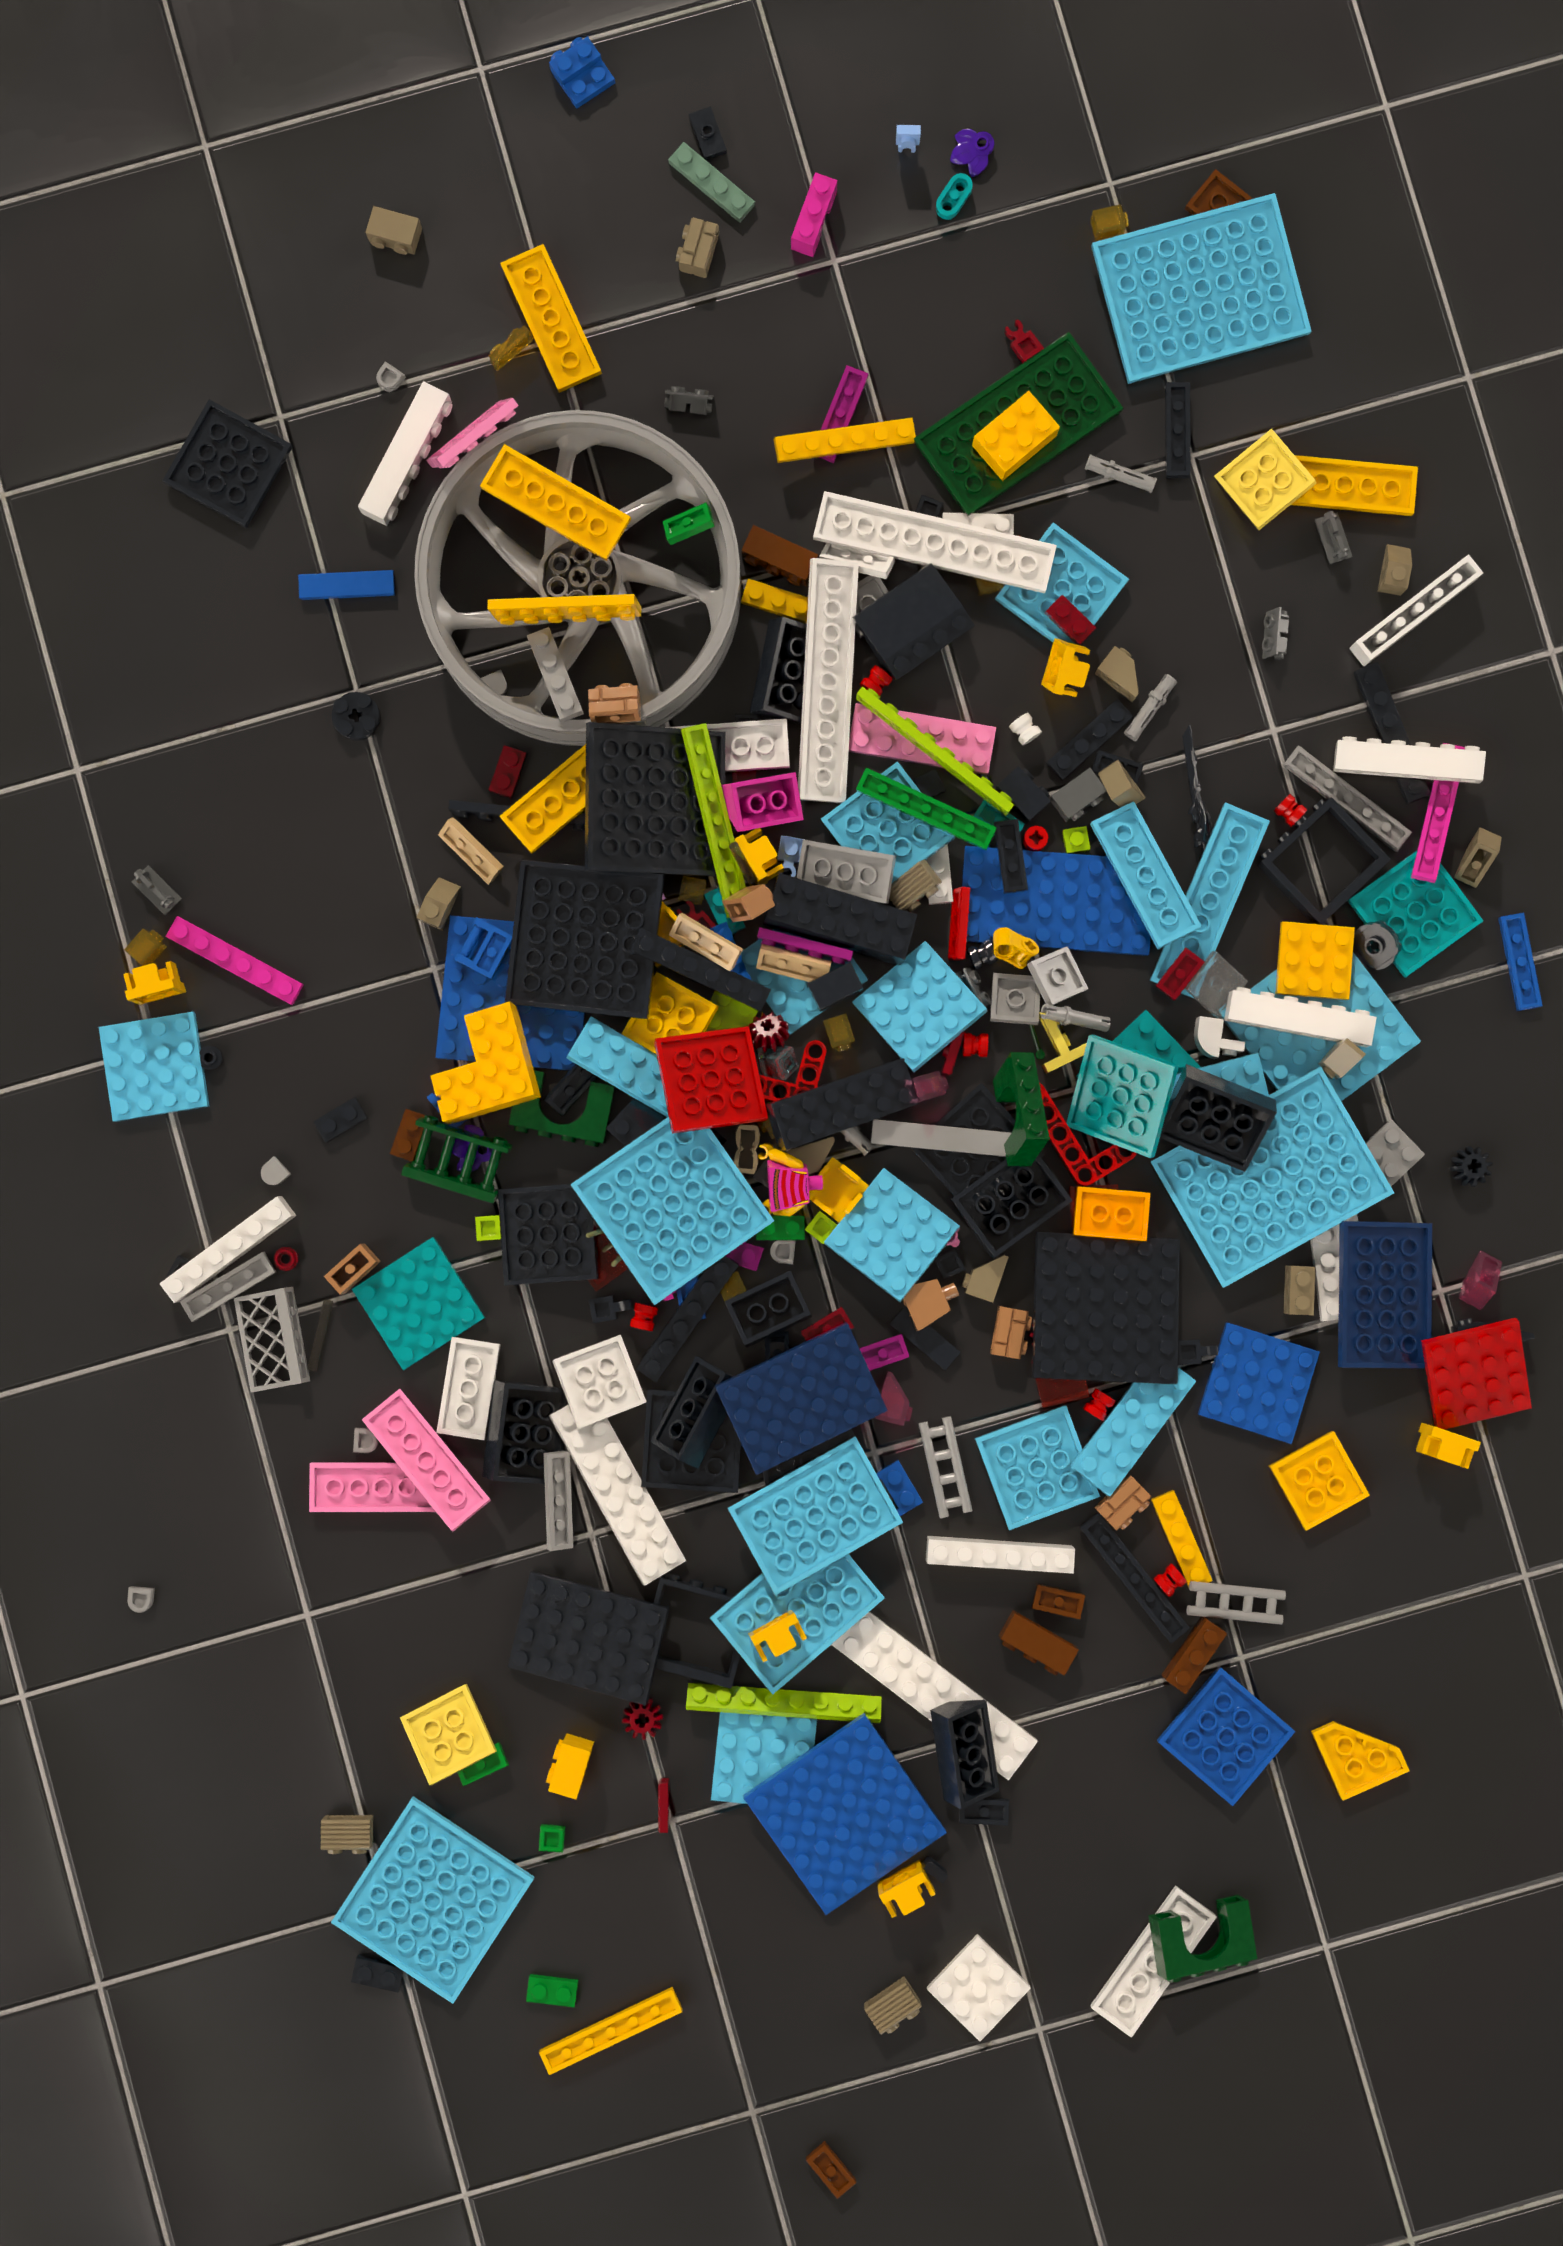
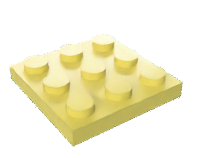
(1265, 479)
(448, 1734)

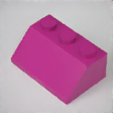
(763, 801)

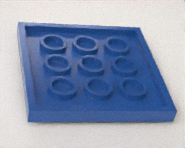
(1258, 1383)
(1225, 1736)

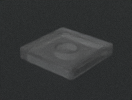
(1213, 984)

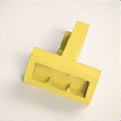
(1060, 1043)

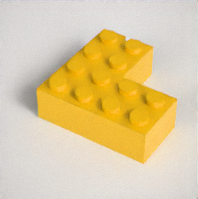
(501, 1070)

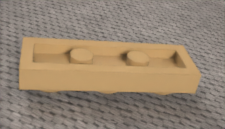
(470, 850)
(705, 942)
(791, 963)

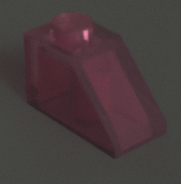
(930, 1086)
(1481, 1280)
(895, 1402)

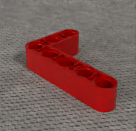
(801, 1085)
(1070, 1141)

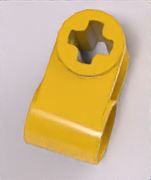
(1013, 948)

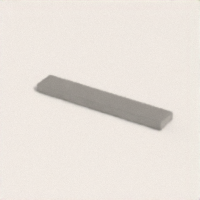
(1351, 800)
(939, 1137)

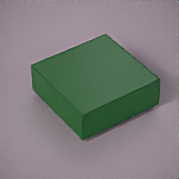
(551, 1838)

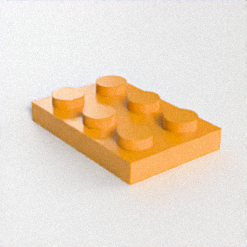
(1111, 1213)

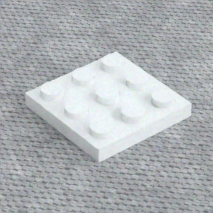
(599, 1381)
(978, 1987)

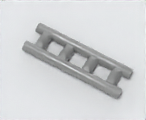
(958, 1475)
(1225, 1613)

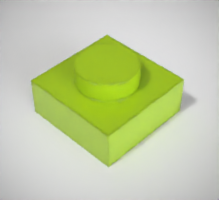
(1076, 840)
(821, 1227)
(488, 1228)

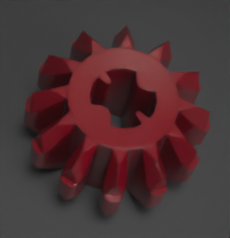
(769, 1031)
(643, 1728)

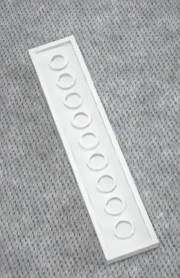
(936, 541)
(827, 680)
(927, 1684)

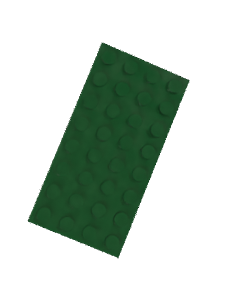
(1065, 387)

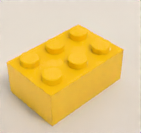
(1015, 435)

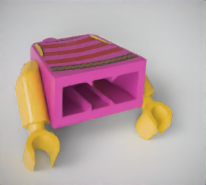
(787, 1182)

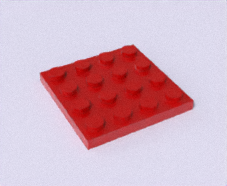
(710, 1079)
(1476, 1374)

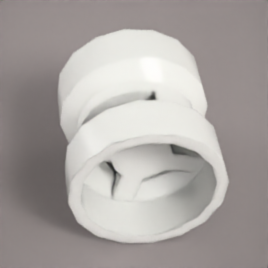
(1024, 727)

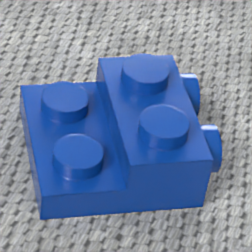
(581, 71)

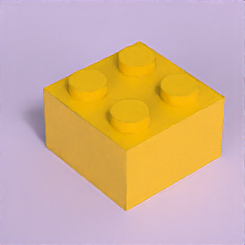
(569, 1770)

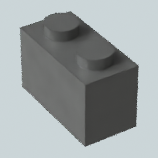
(1078, 795)

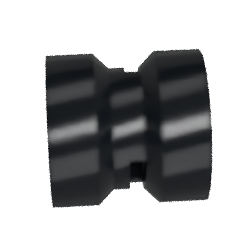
(981, 955)

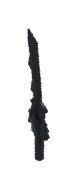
(1197, 810)

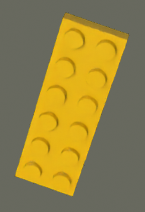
(551, 318)
(1360, 486)
(555, 502)
(559, 608)
(549, 803)

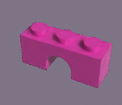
(813, 213)

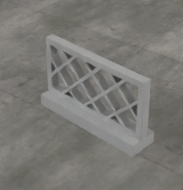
(289, 1331)

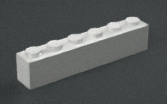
(405, 454)
(1416, 610)
(1409, 761)
(1299, 1018)
(228, 1249)
(1000, 1554)

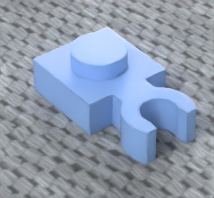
(908, 137)
(790, 852)

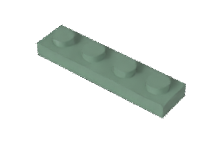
(711, 182)

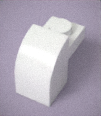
(1208, 1038)

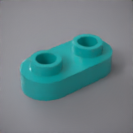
(952, 197)

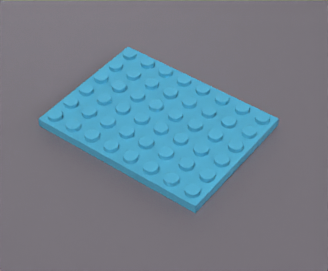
(1201, 288)
(1297, 1186)

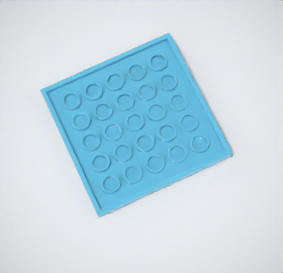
(1292, 1056)
(671, 1206)
(432, 1899)

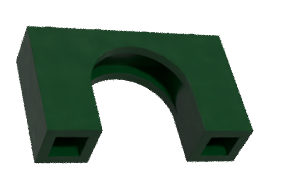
(1019, 1083)
(588, 1127)
(1232, 1947)

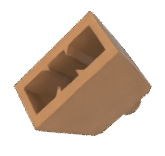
(929, 1302)

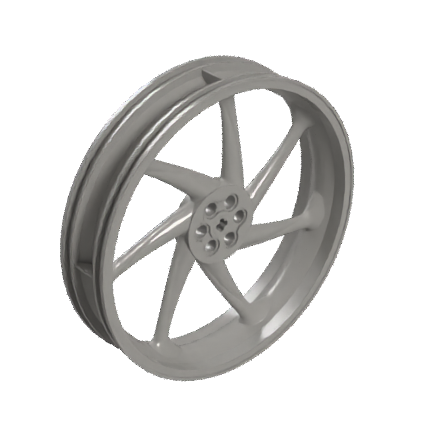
(573, 433)

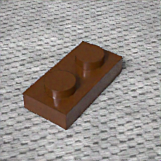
(408, 1136)
(1058, 1601)
(831, 2169)

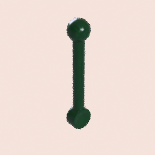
(1040, 1054)

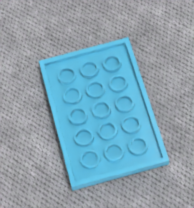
(815, 1515)
(823, 1603)

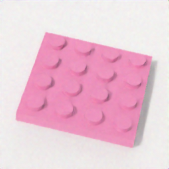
(466, 439)

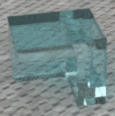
(778, 1063)

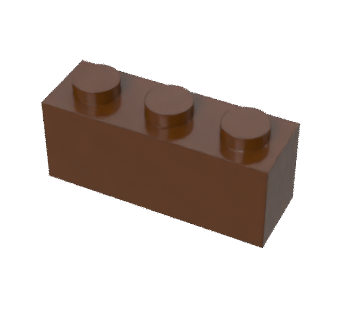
(778, 556)
(1038, 1643)
(1194, 1654)

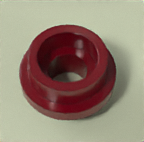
(278, 1258)

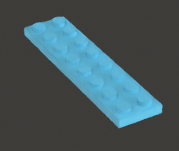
(1217, 883)

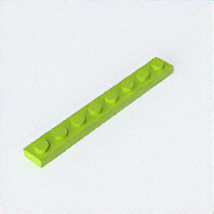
(928, 745)
(713, 809)
(782, 1703)

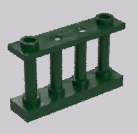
(440, 1177)

